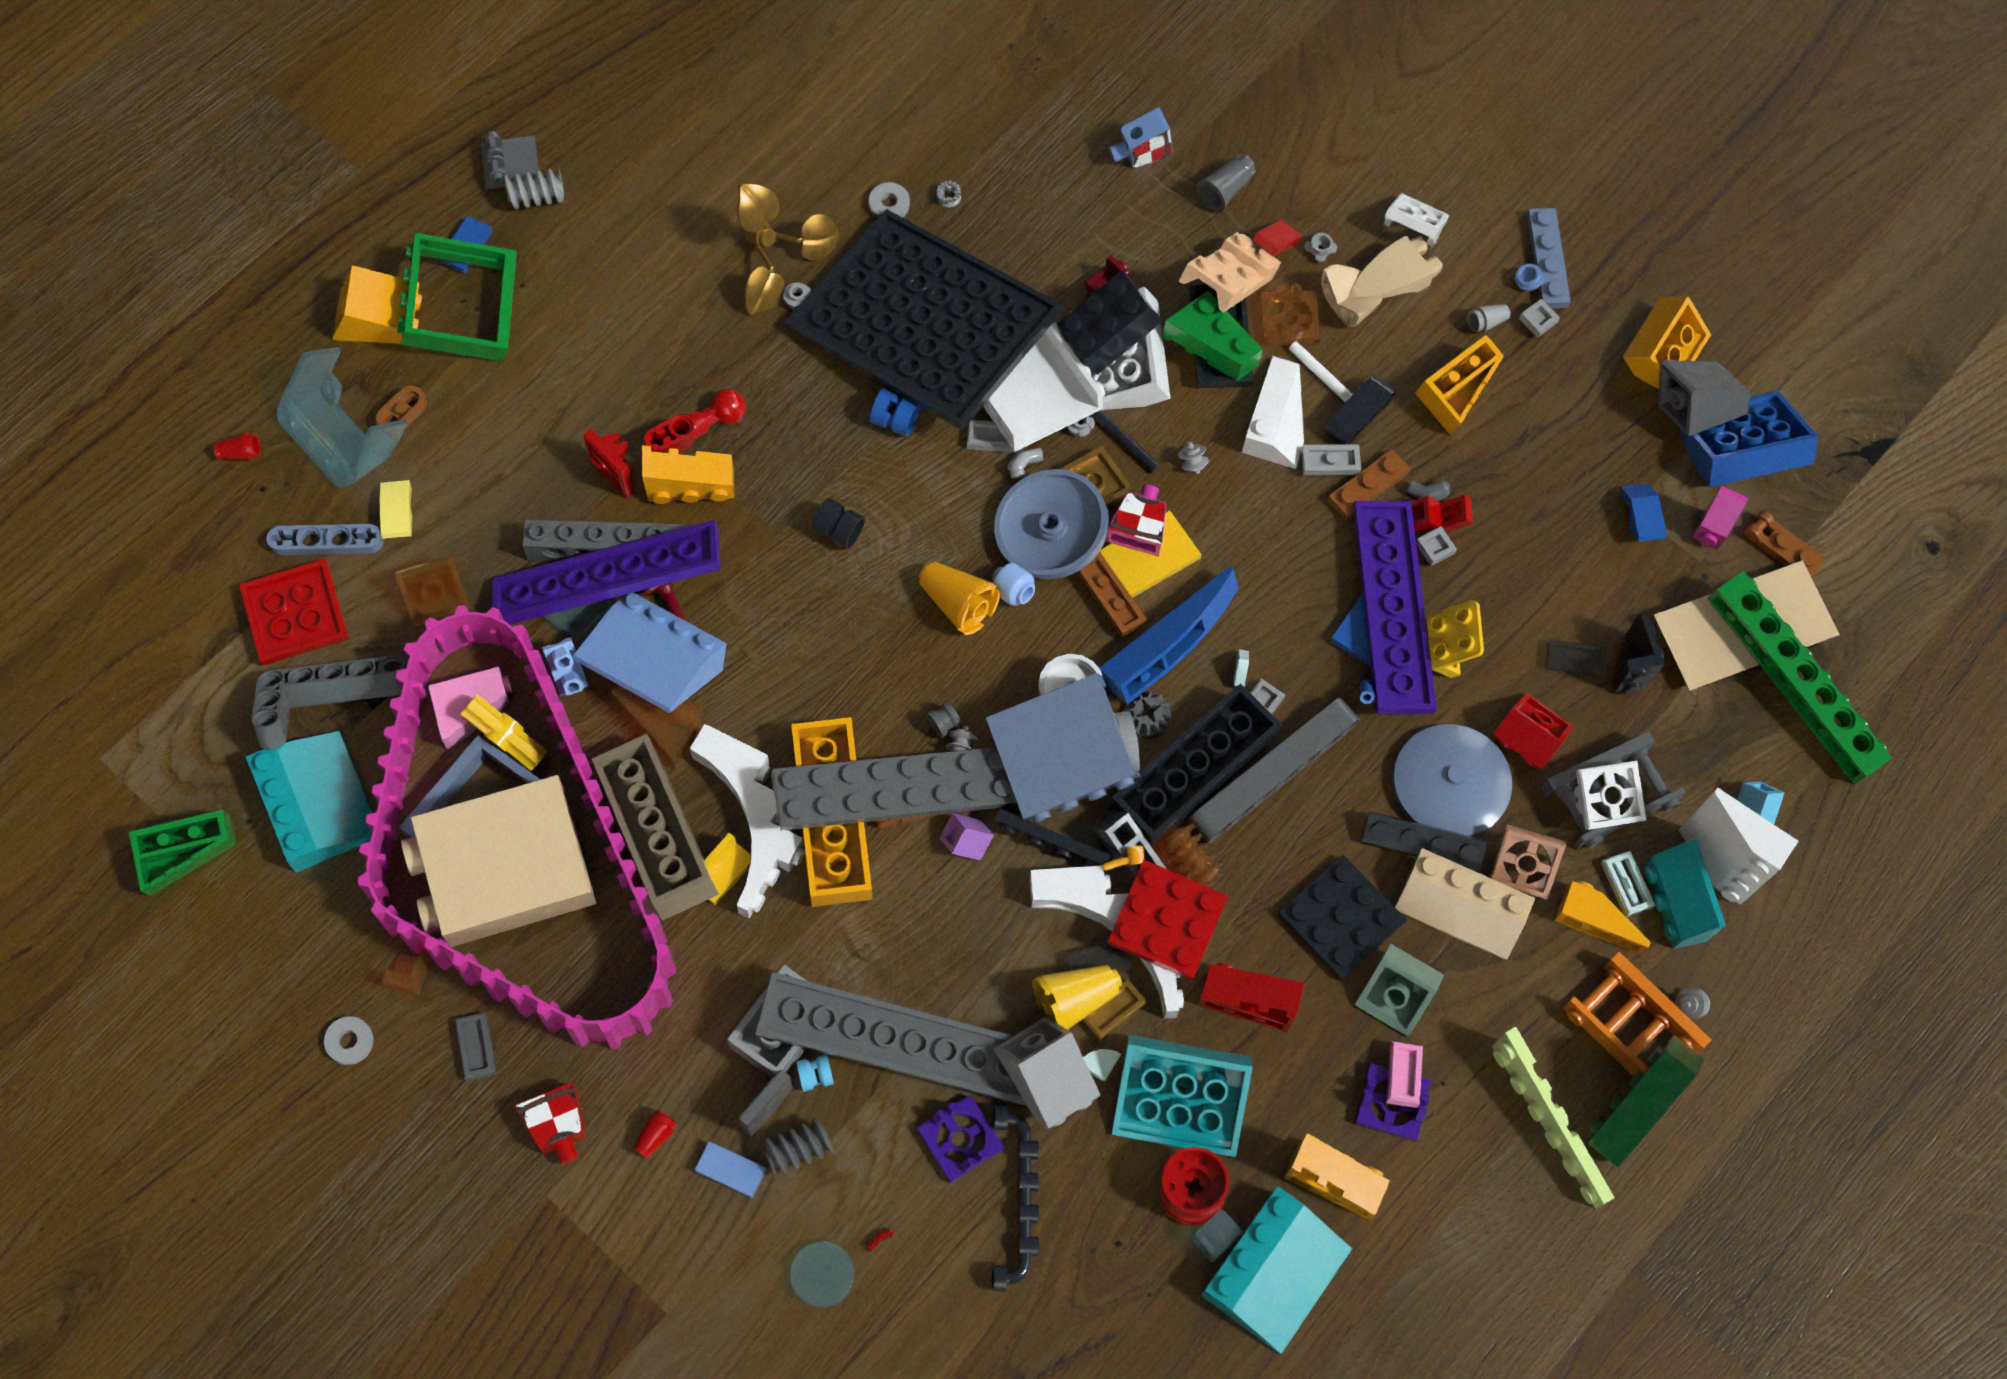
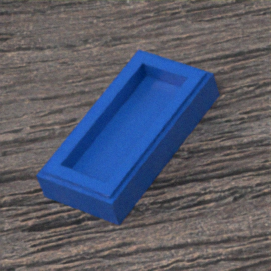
(469, 231)

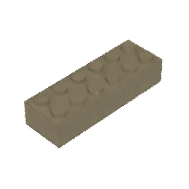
(654, 827)

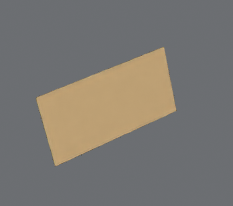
(1710, 649)

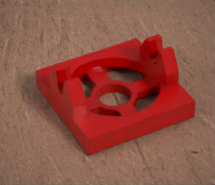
(610, 460)

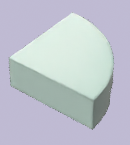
(1242, 663)
(1101, 1062)

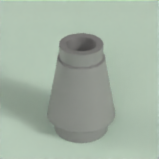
(1487, 317)

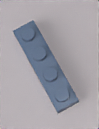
(1549, 256)

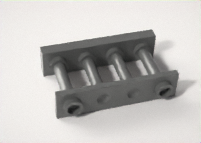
(1635, 749)

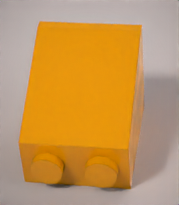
(371, 307)

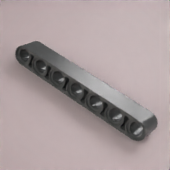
(1274, 770)

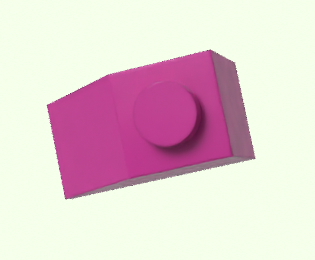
(1719, 517)

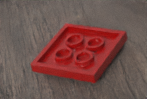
(294, 612)
(1167, 919)

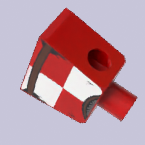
(555, 1121)

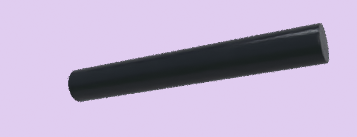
(1126, 441)

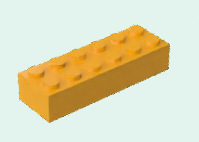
(834, 853)

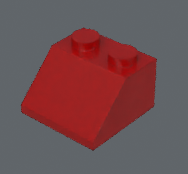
(1533, 731)

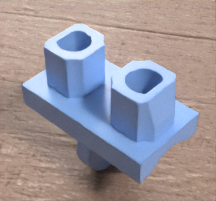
(565, 671)

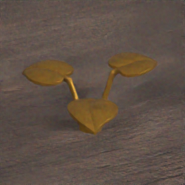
(754, 211)

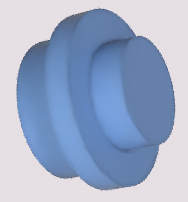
(1529, 277)

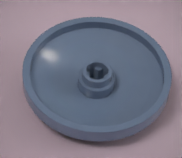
(1051, 523)
(1452, 780)

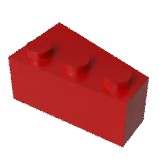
(1251, 996)

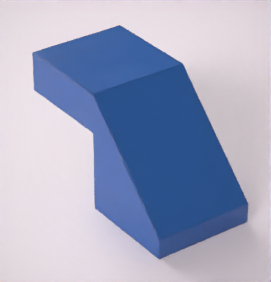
(1645, 512)

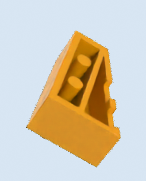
(1458, 384)
(687, 477)

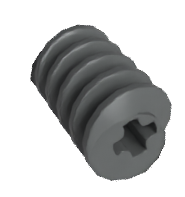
(797, 1146)

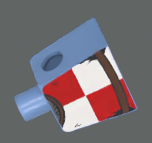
(1144, 140)

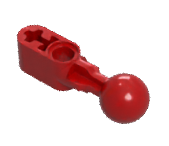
(725, 407)

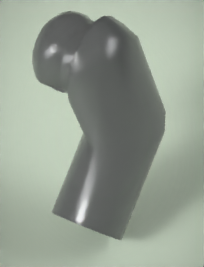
(1437, 491)

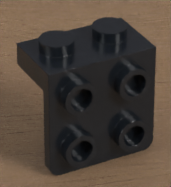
(1645, 661)

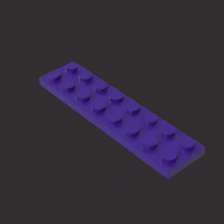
(608, 573)
(1394, 608)

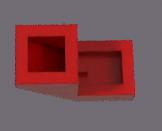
(1450, 514)

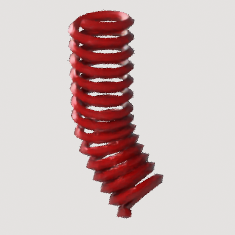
(887, 1234)

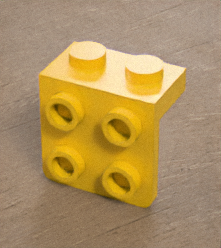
(1454, 637)

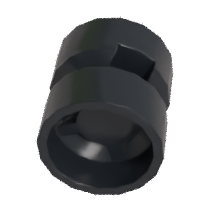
(834, 521)

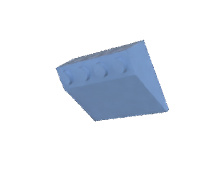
(652, 652)

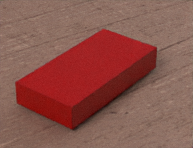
(1277, 237)

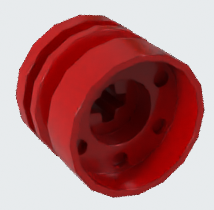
(1189, 1168)

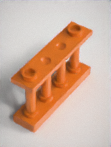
(1642, 994)

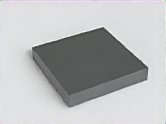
(765, 1103)

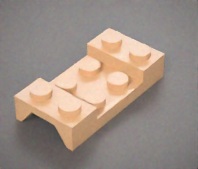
(1233, 270)

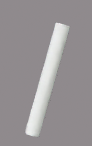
(1320, 371)

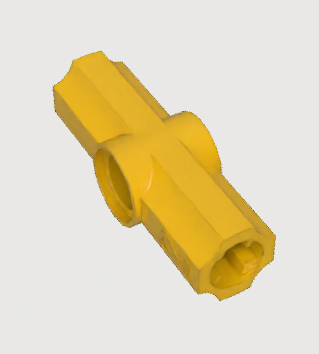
(503, 732)

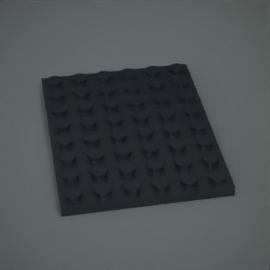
(924, 318)

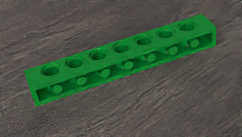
(1799, 692)

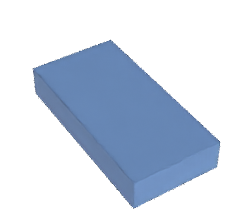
(730, 1169)

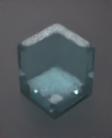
(1217, 1235)

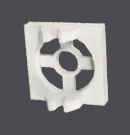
(1416, 217)
(1631, 792)

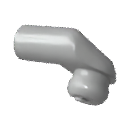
(1020, 461)

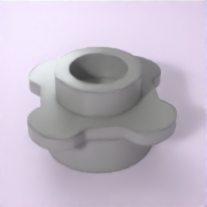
(1324, 241)

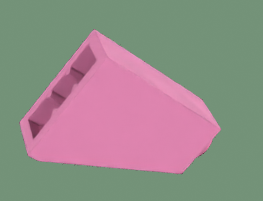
(454, 694)

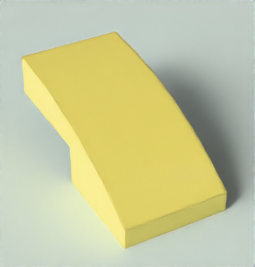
(395, 509)

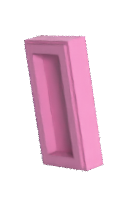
(1404, 1074)

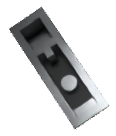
(1120, 831)

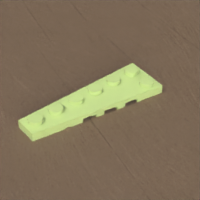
(1516, 1057)

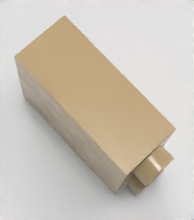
(498, 862)

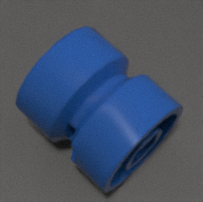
(904, 413)

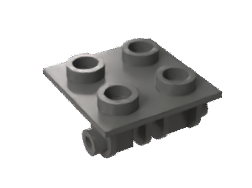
(508, 159)

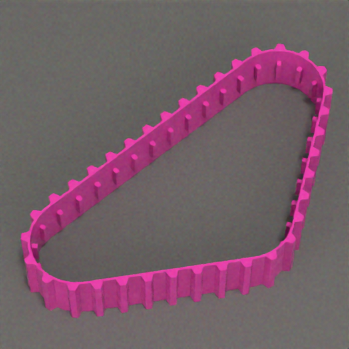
(432, 647)

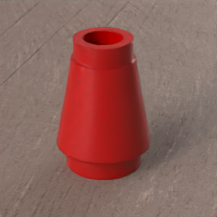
(240, 447)
(655, 1132)

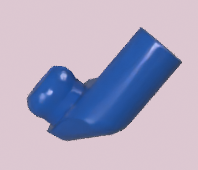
(1366, 691)

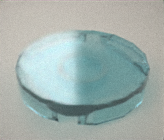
(822, 1274)

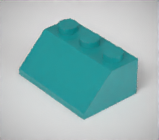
(1684, 895)

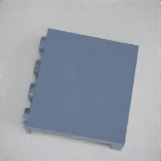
(1062, 748)

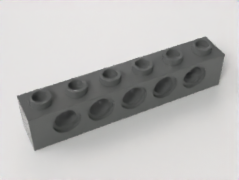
(566, 539)

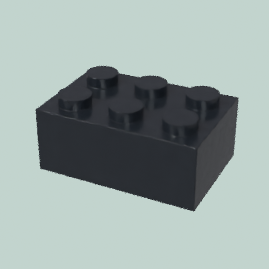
(1109, 322)

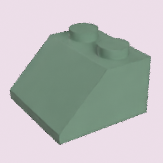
(1399, 990)

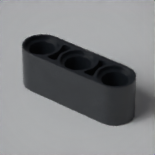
(1359, 411)

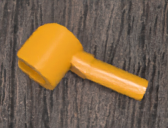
(1135, 855)

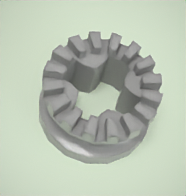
(949, 187)

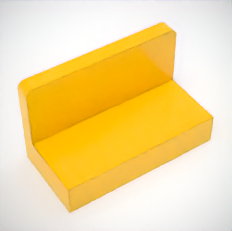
(727, 865)

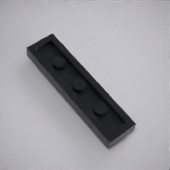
(1039, 835)
(1414, 836)

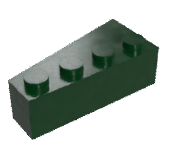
(1646, 1100)

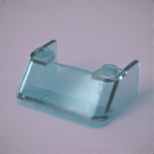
(324, 430)

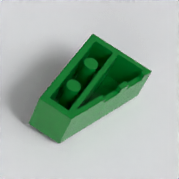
(1214, 337)

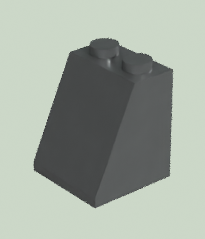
(1700, 394)

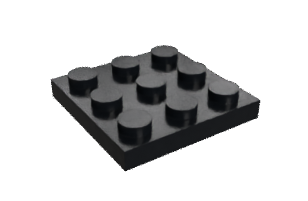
(1342, 918)

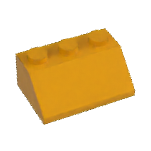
(1668, 333)

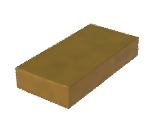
(1115, 1011)

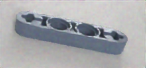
(325, 536)

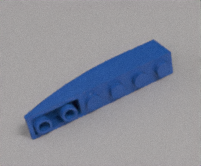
(1169, 639)

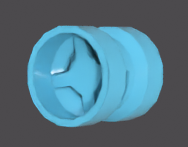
(808, 1076)

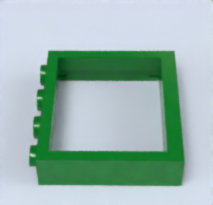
(464, 253)

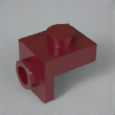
(1104, 275)

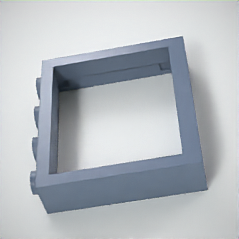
(459, 774)

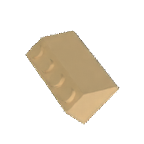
(1464, 904)

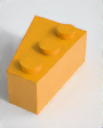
(1336, 1177)

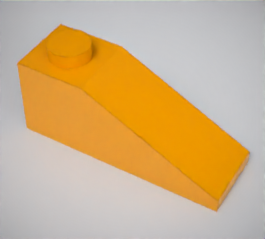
(1597, 916)

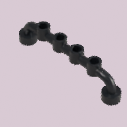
(1027, 1212)

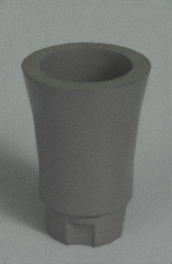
(1223, 184)

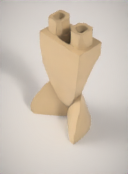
(1391, 273)

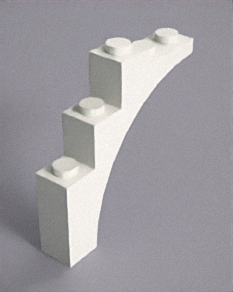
(742, 770)
(1084, 892)

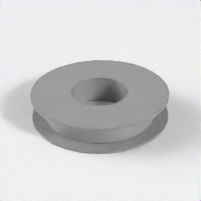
(889, 190)
(359, 1050)

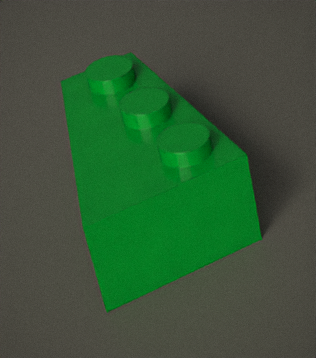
(179, 847)

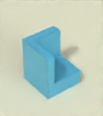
(1761, 799)

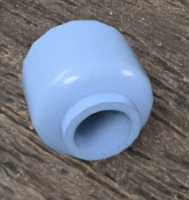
(1014, 584)

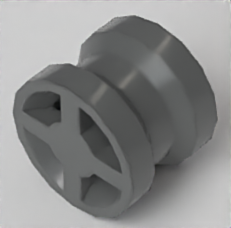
(944, 719)

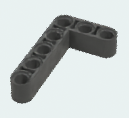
(317, 685)

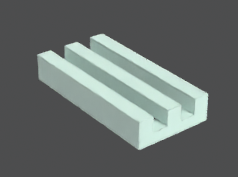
(1618, 889)

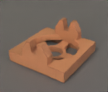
(1537, 888)

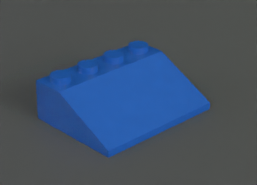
(1755, 444)

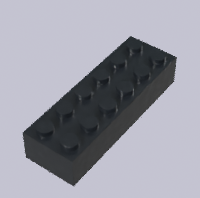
(1197, 764)

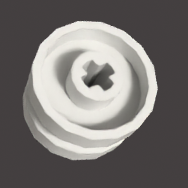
(1065, 670)

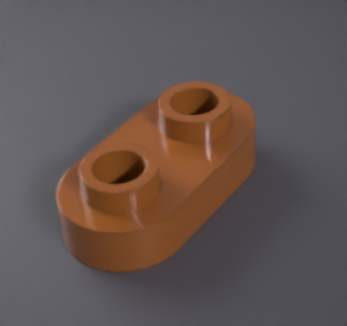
(399, 408)

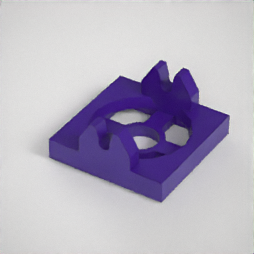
(969, 1108)
(1366, 1118)

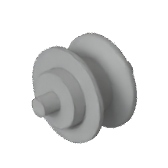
(1193, 455)
(961, 740)
(1693, 1003)

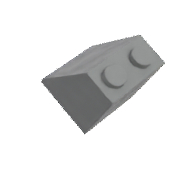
(1048, 1071)

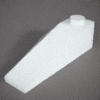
(1277, 419)

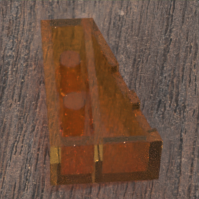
(669, 732)

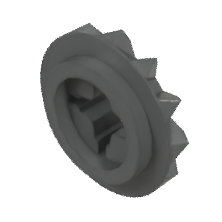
(1161, 717)

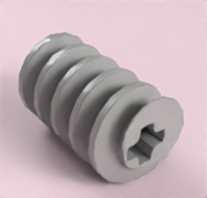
(534, 189)

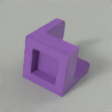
(966, 836)

